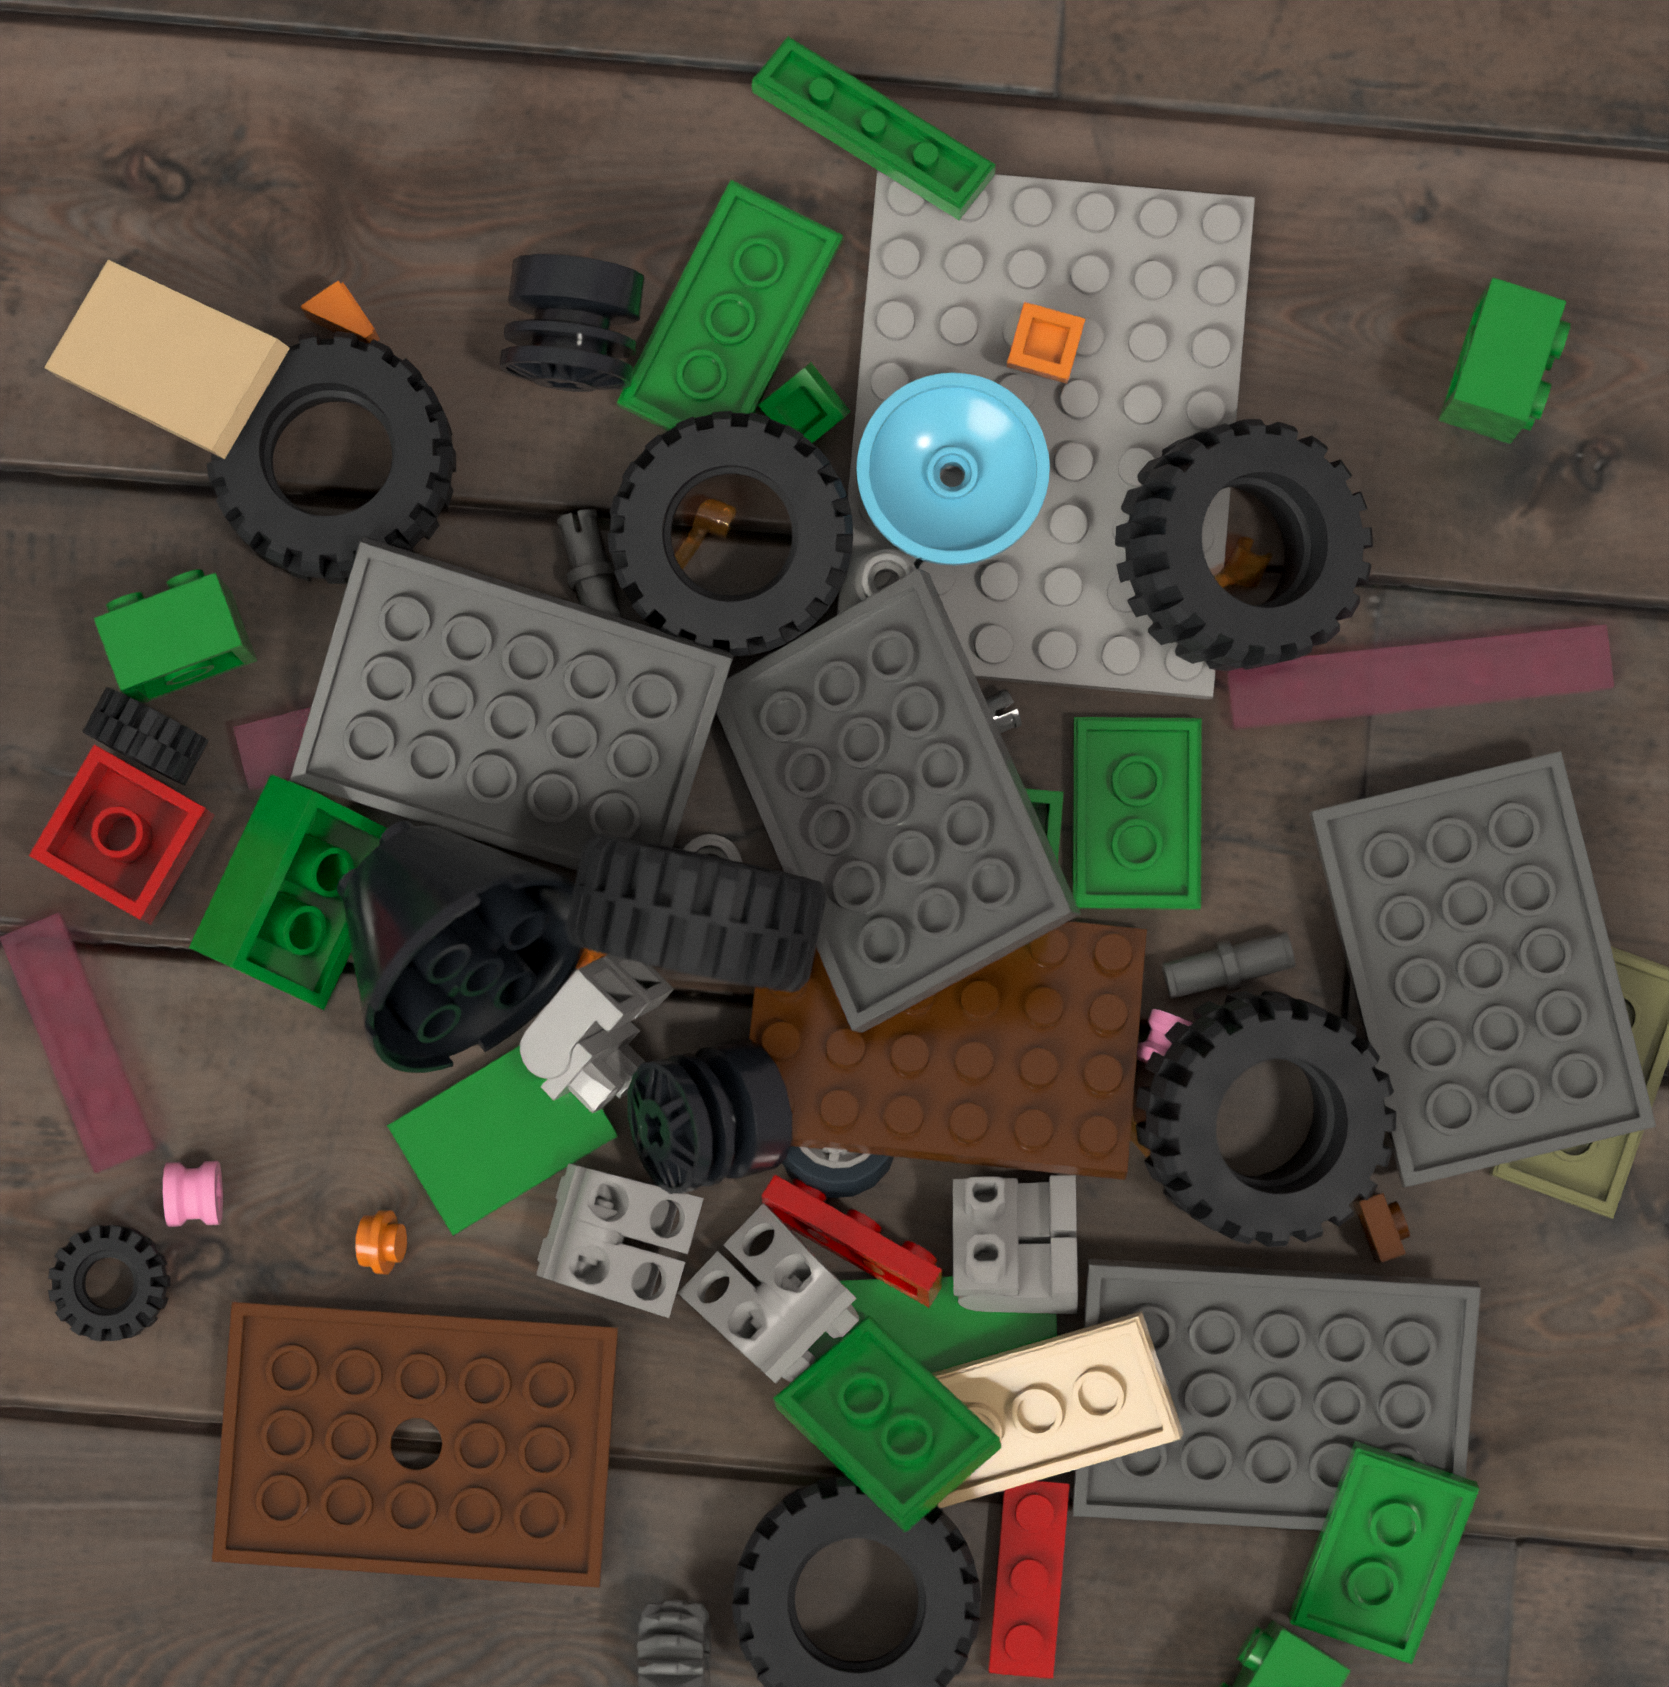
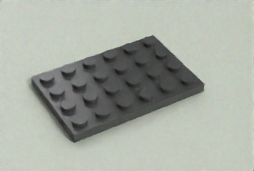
(505, 710)
(895, 797)
(1482, 968)
(1280, 1383)

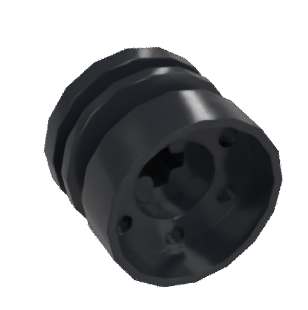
(573, 311)
(709, 1115)

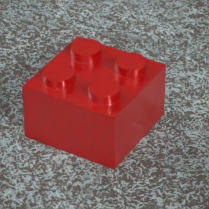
(122, 834)

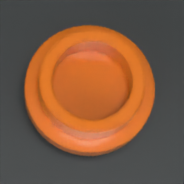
(380, 1242)

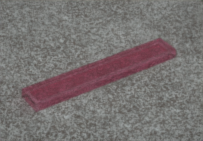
(1422, 677)

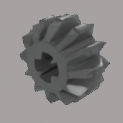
(674, 1645)

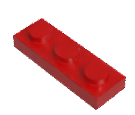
(855, 1239)
(1029, 1579)

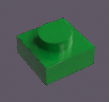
(806, 404)

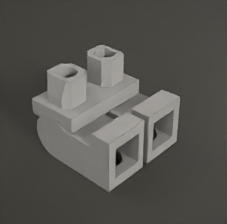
(587, 1030)
(589, 1231)
(1015, 1245)
(786, 1311)

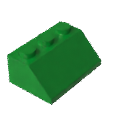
(279, 895)

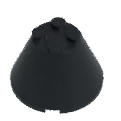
(452, 944)

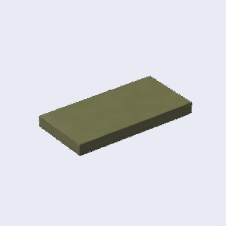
(1596, 1172)

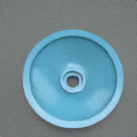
(963, 425)

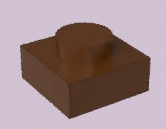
(1382, 1226)

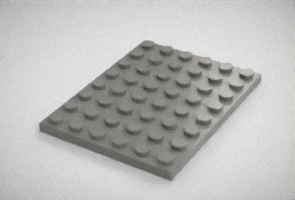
(1154, 364)

